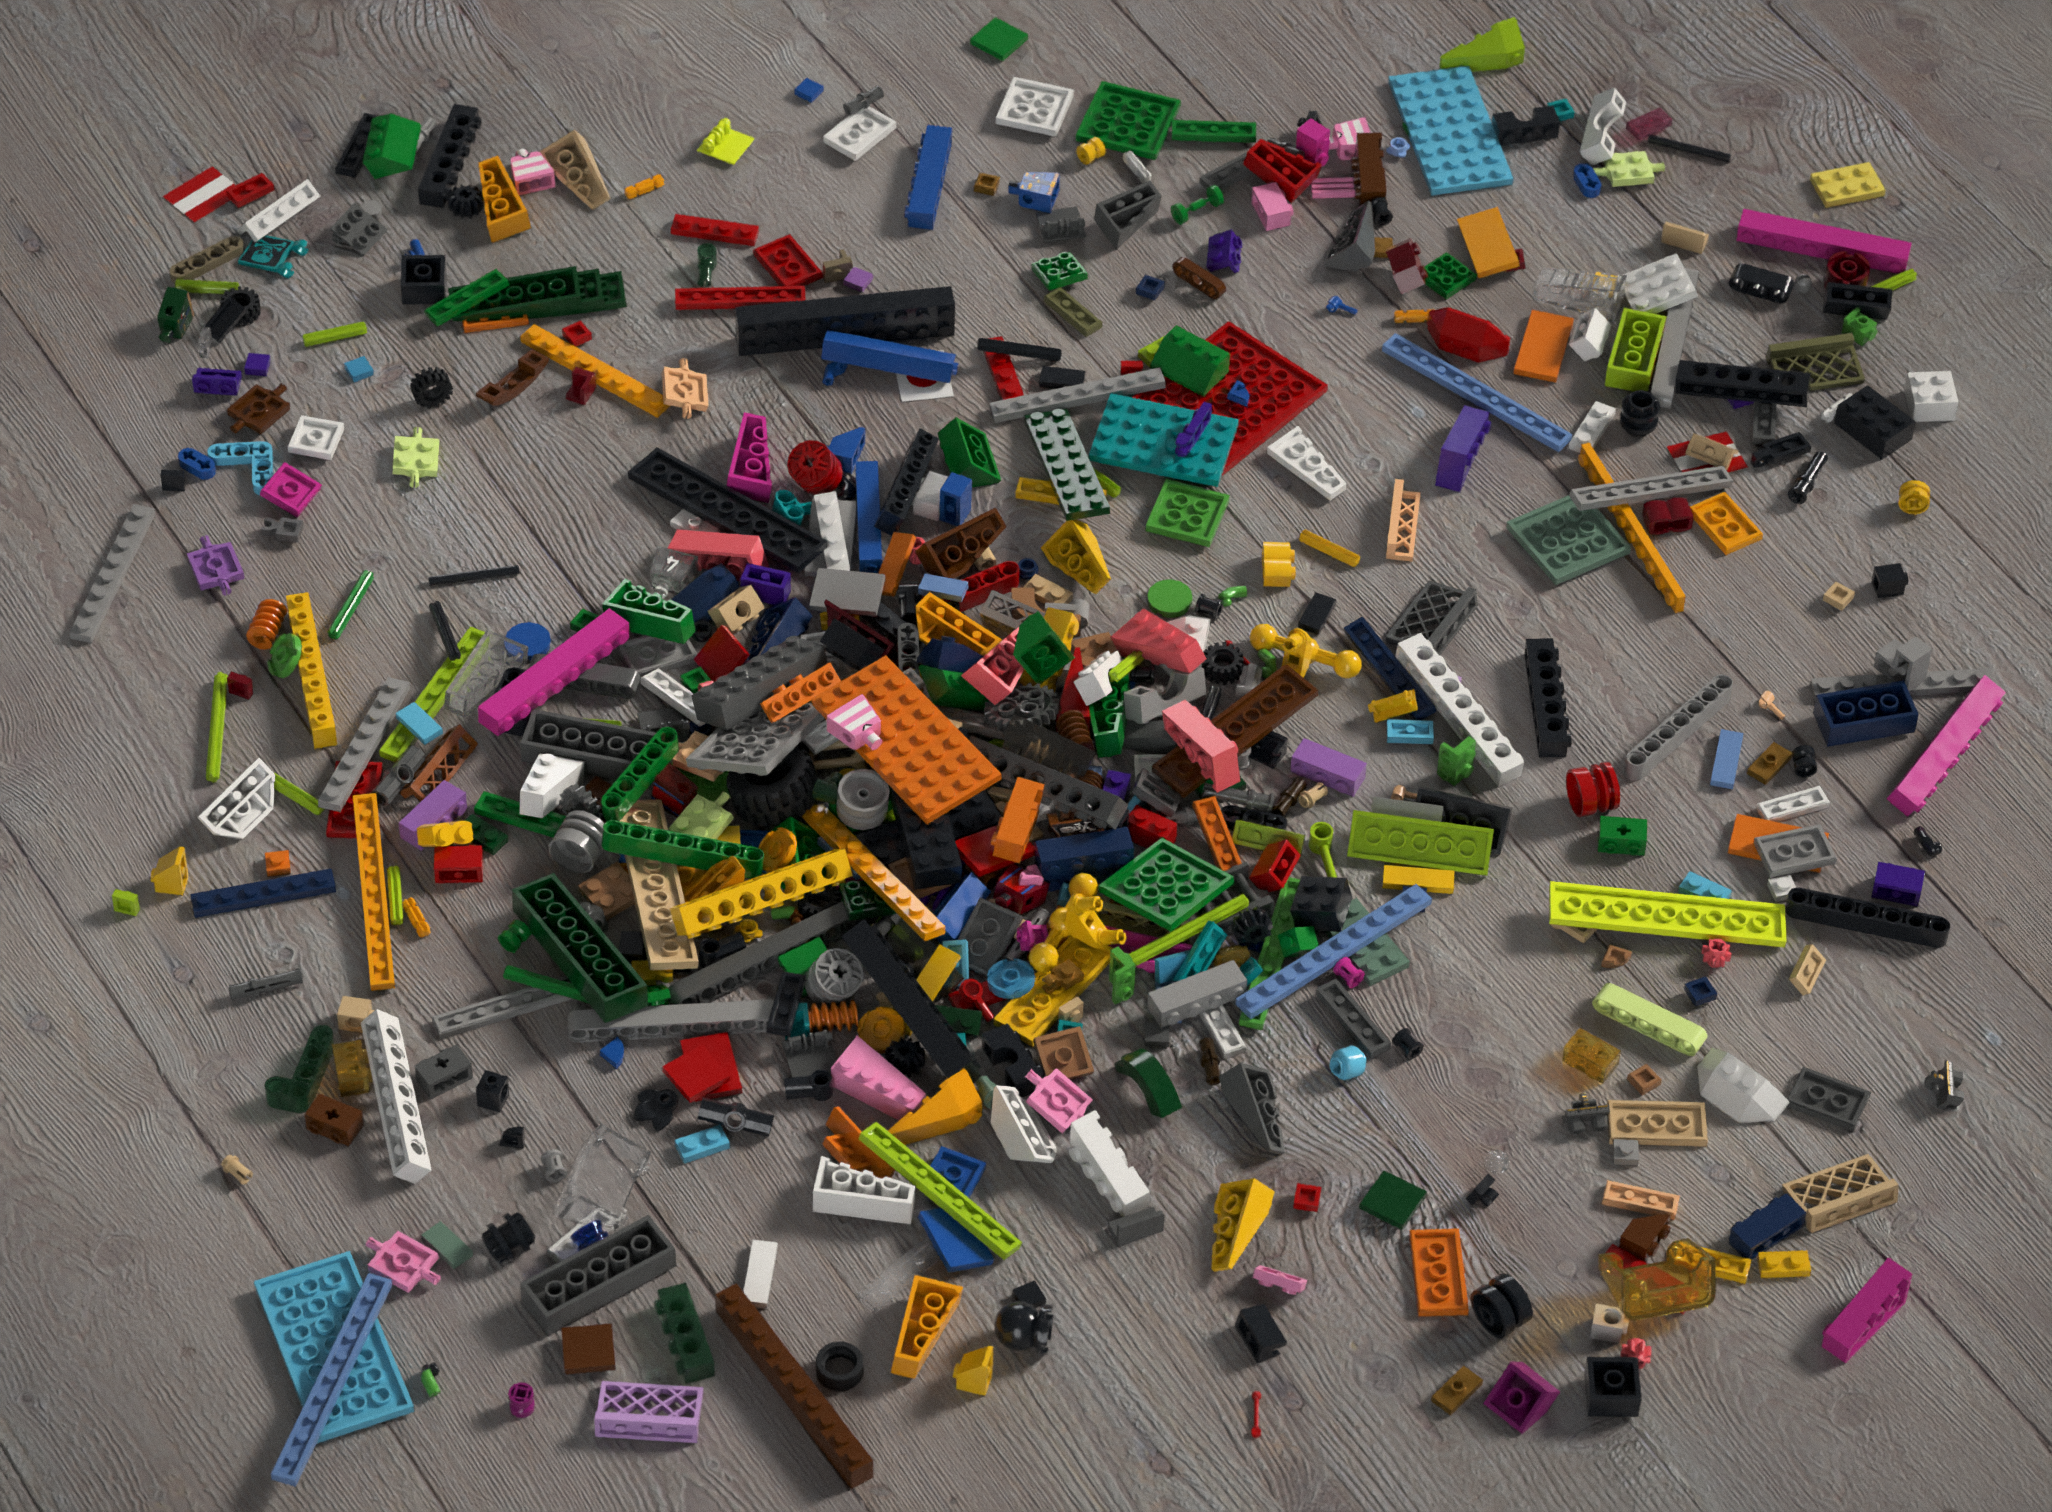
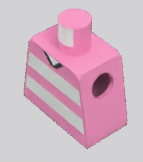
(1345, 137)
(531, 172)
(856, 724)

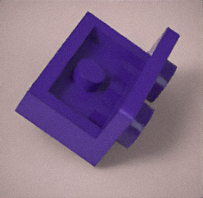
(1224, 251)
(216, 381)

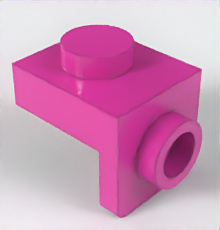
(1030, 934)

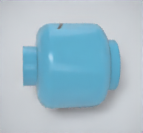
(1348, 1063)

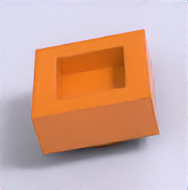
(277, 863)

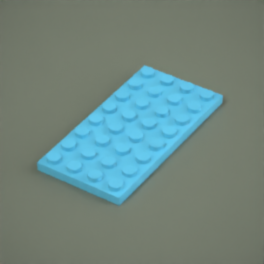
(1450, 130)
(306, 1316)

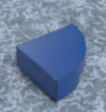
(1239, 394)
(613, 1052)

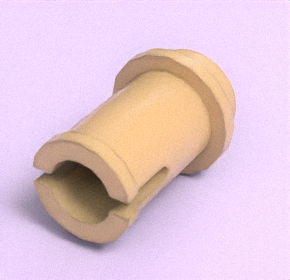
(1309, 797)
(239, 1171)

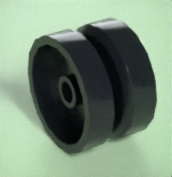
(1501, 1305)

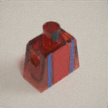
(674, 790)

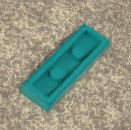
(1202, 951)

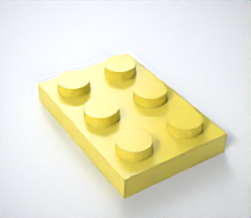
(1847, 185)

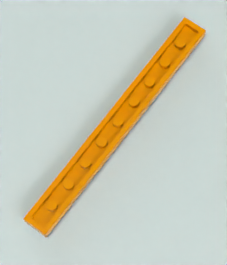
(1635, 533)
(875, 873)
(373, 892)

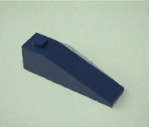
(707, 591)
(777, 624)
(948, 655)

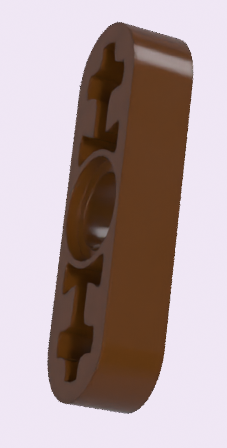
(1190, 272)

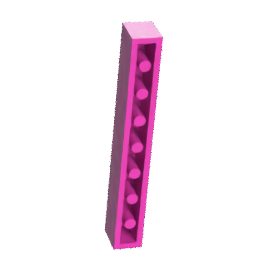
(1821, 240)
(553, 672)
(1946, 745)

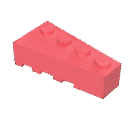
(715, 548)
(1158, 642)
(996, 671)
(1203, 744)

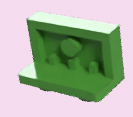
(1456, 762)
(1121, 975)

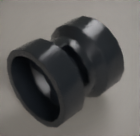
(1804, 761)

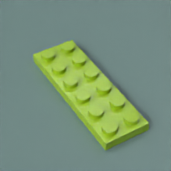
(1420, 842)

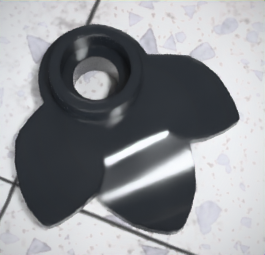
(653, 1107)

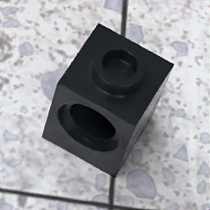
(492, 1091)

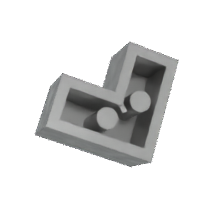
(1904, 661)

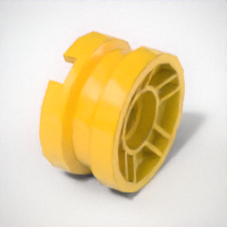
(1914, 497)

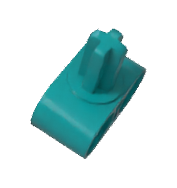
(789, 507)

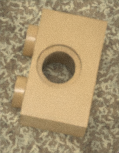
(725, 611)

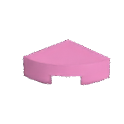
(1031, 876)

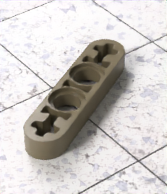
(228, 248)

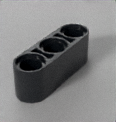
(1761, 283)

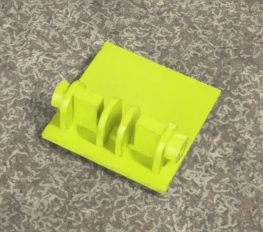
(725, 143)

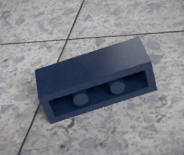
(1767, 1227)

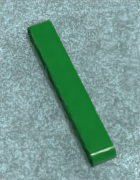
(678, 847)

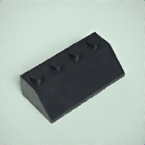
(1470, 812)

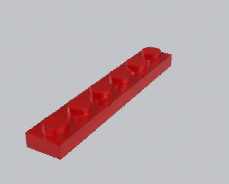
(735, 296)

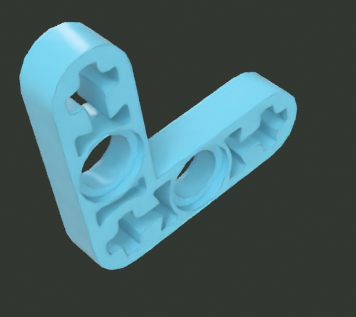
(256, 459)

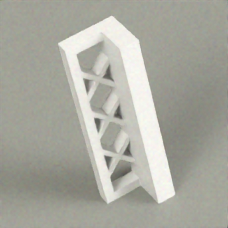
(280, 211)

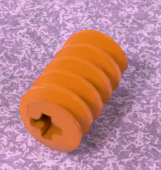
(266, 623)
(833, 1016)

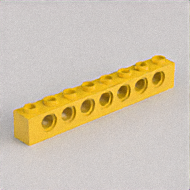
(312, 671)
(686, 914)

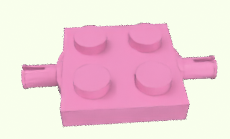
(1057, 1099)
(403, 1261)

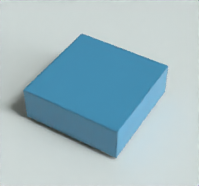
(359, 369)

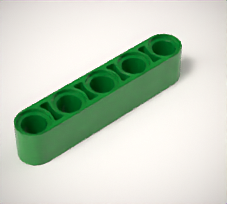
(637, 784)

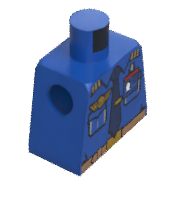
(1037, 190)

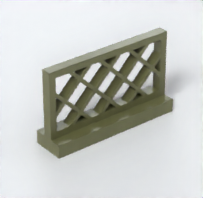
(1813, 349)

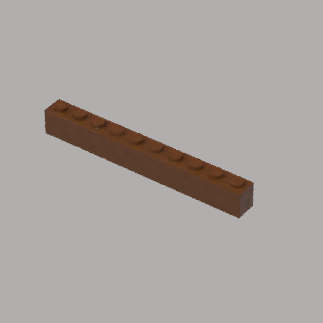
(794, 1386)

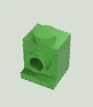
(1860, 326)

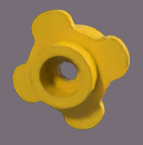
(749, 930)

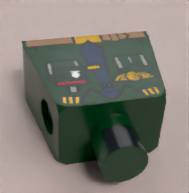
(174, 314)

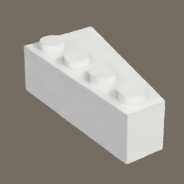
(1107, 1166)

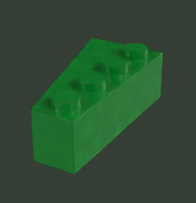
(650, 613)
(1110, 720)

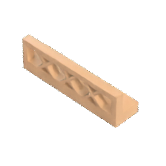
(1396, 519)

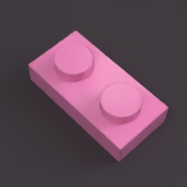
(1270, 1277)

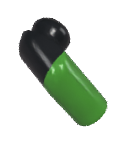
(428, 1380)

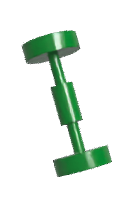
(1180, 213)

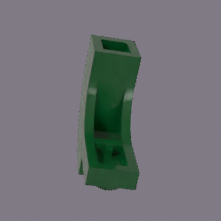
(1152, 1080)

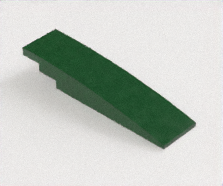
(550, 295)

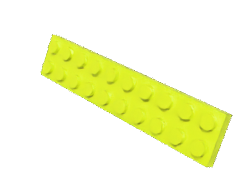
(1667, 914)

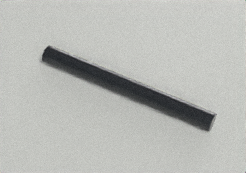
(1689, 148)
(473, 575)

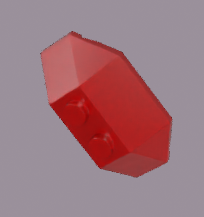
(1467, 335)

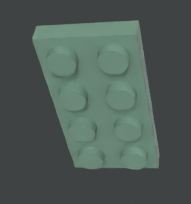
(1379, 958)

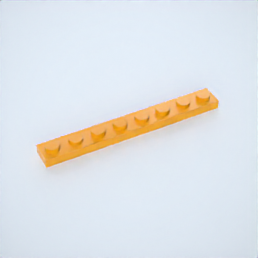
(606, 375)

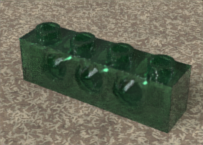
(678, 1300)

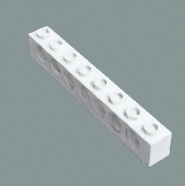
(1459, 708)
(395, 1096)

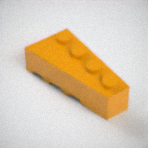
(502, 203)
(925, 1318)

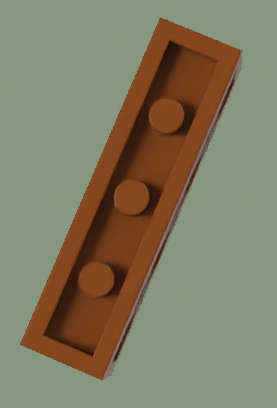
(437, 756)

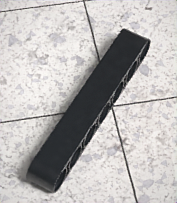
(1867, 917)

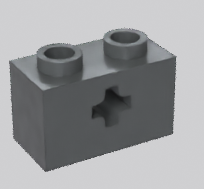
(443, 1071)

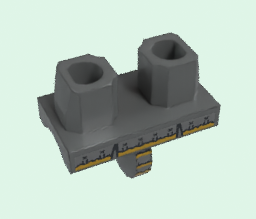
(1943, 1083)
(1586, 1111)

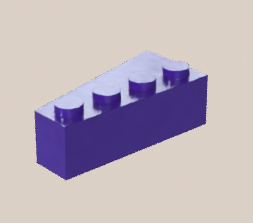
(1461, 448)

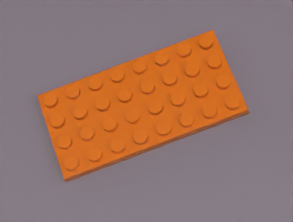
(920, 747)

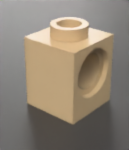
(353, 1012)

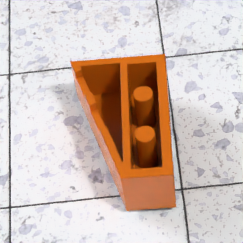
(1018, 820)

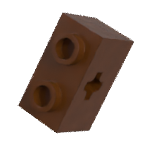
(334, 1120)

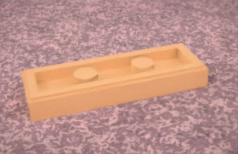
(1640, 1199)

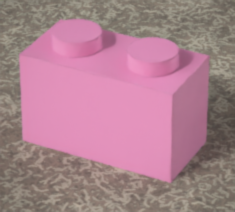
(1271, 206)

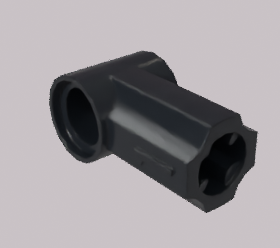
(909, 599)
(714, 950)
(816, 1085)

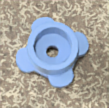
(1398, 147)

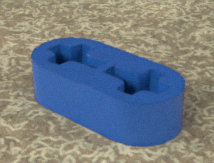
(1590, 179)
(199, 461)

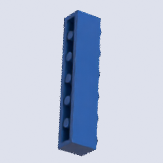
(929, 177)

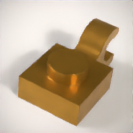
(1063, 975)

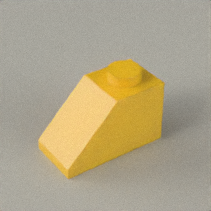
(171, 873)
(975, 1371)

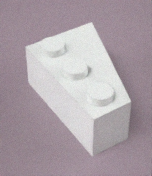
(547, 781)

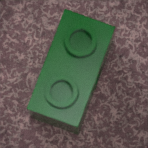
(1622, 835)

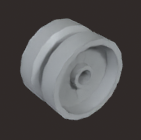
(862, 799)

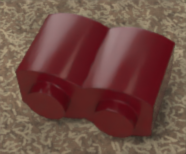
(1667, 516)

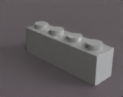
(1196, 994)

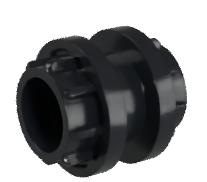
(1639, 413)
(508, 1237)

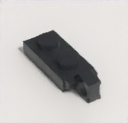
(1780, 450)

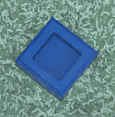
(809, 90)

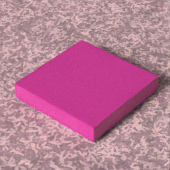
(290, 489)

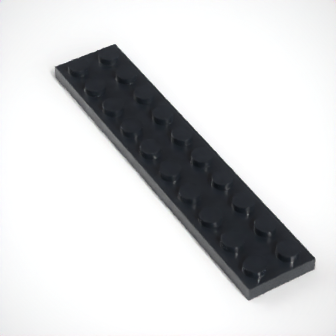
(727, 508)

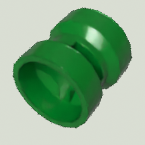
(512, 938)

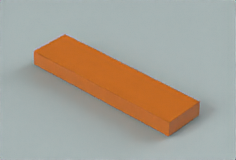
(1216, 833)

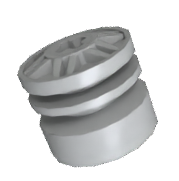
(577, 842)
(825, 986)

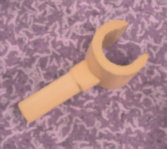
(1766, 702)
(1400, 792)

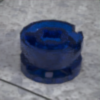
(588, 1234)

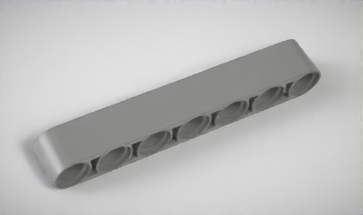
(1678, 727)

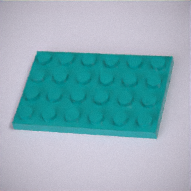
(1144, 436)

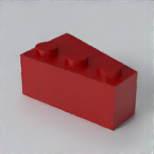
(1276, 165)

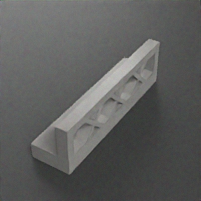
(998, 618)

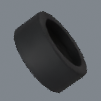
(839, 1350)

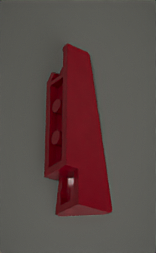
(890, 648)

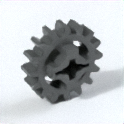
(578, 799)

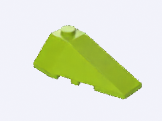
(1494, 50)

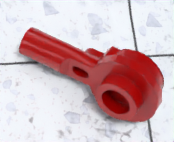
(971, 991)

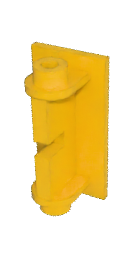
(1393, 706)

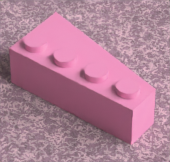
(875, 1081)

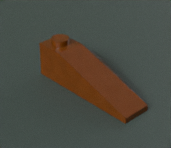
(960, 547)

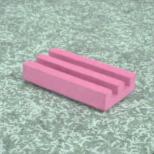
(1332, 188)

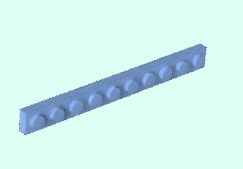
(1477, 392)
(1331, 951)
(331, 1380)

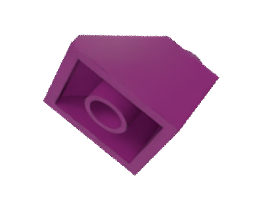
(1521, 1396)

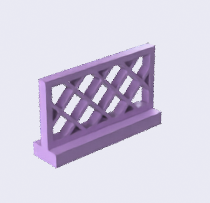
(648, 1425)

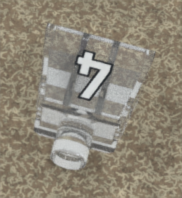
(672, 571)

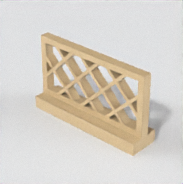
(1848, 1204)

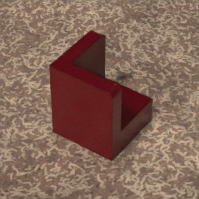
(582, 386)

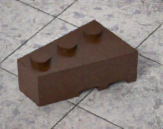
(1368, 167)

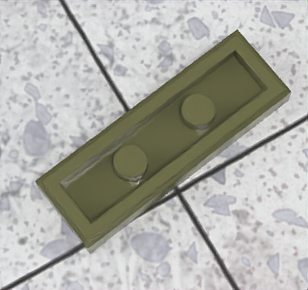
(1073, 312)

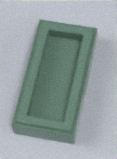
(447, 1245)

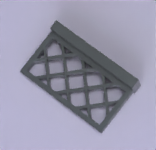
(1447, 624)

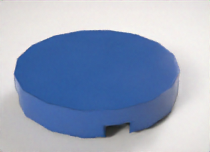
(531, 635)

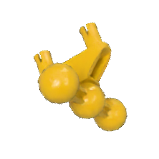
(1302, 651)
(1078, 920)

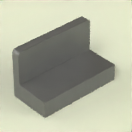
(1136, 1226)

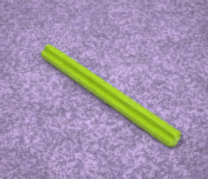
(216, 727)
(1189, 929)

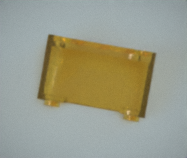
(1664, 1287)

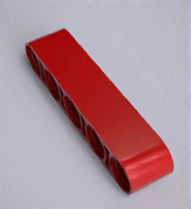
(997, 578)

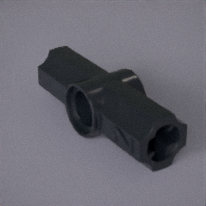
(751, 1120)

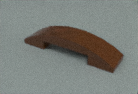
(516, 381)

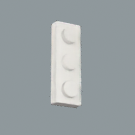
(1592, 426)

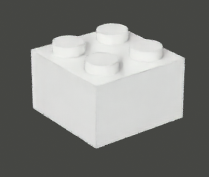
(1931, 396)

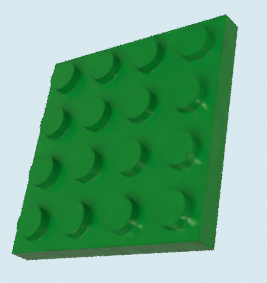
(1129, 119)
(1166, 884)

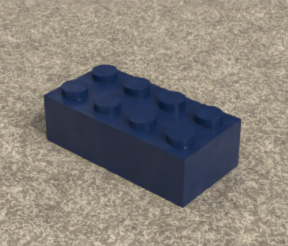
(1865, 713)
(1089, 853)

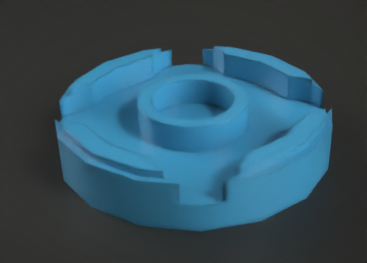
(1011, 978)

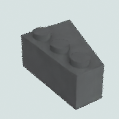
(1127, 212)

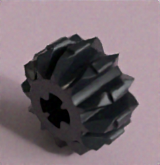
(465, 201)
(1252, 926)
(906, 1056)

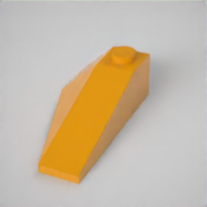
(945, 1112)

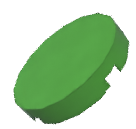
(1169, 598)
(285, 655)

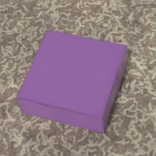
(858, 279)

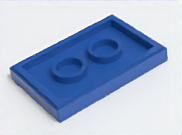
(953, 1242)

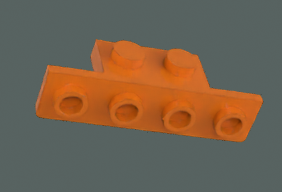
(799, 692)
(849, 1149)

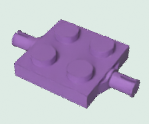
(215, 565)

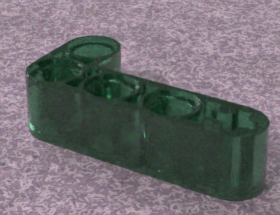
(300, 1091)

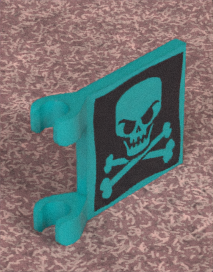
(271, 253)

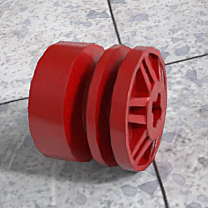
(823, 475)
(1592, 789)

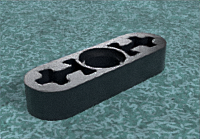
(1238, 812)

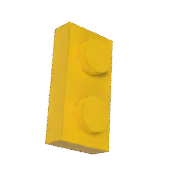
(1784, 1264)

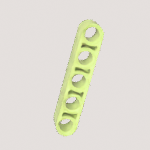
(1649, 1019)

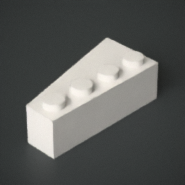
(861, 1194)

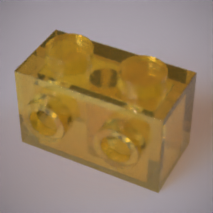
(1591, 1055)
(351, 1068)

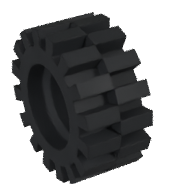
(247, 298)
(435, 395)
(1223, 673)
(829, 895)

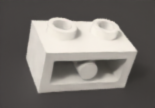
(1590, 335)

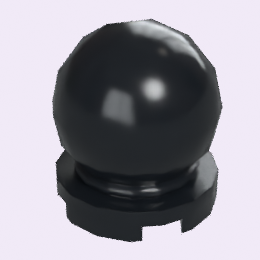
(1023, 1326)

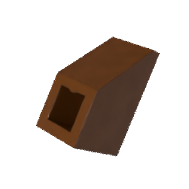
(1644, 1234)

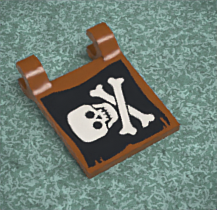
(1070, 827)

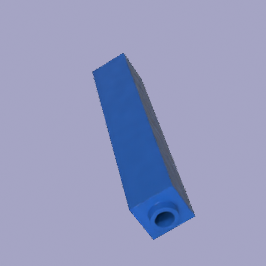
(889, 356)
(867, 513)

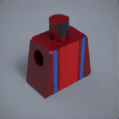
(1018, 897)

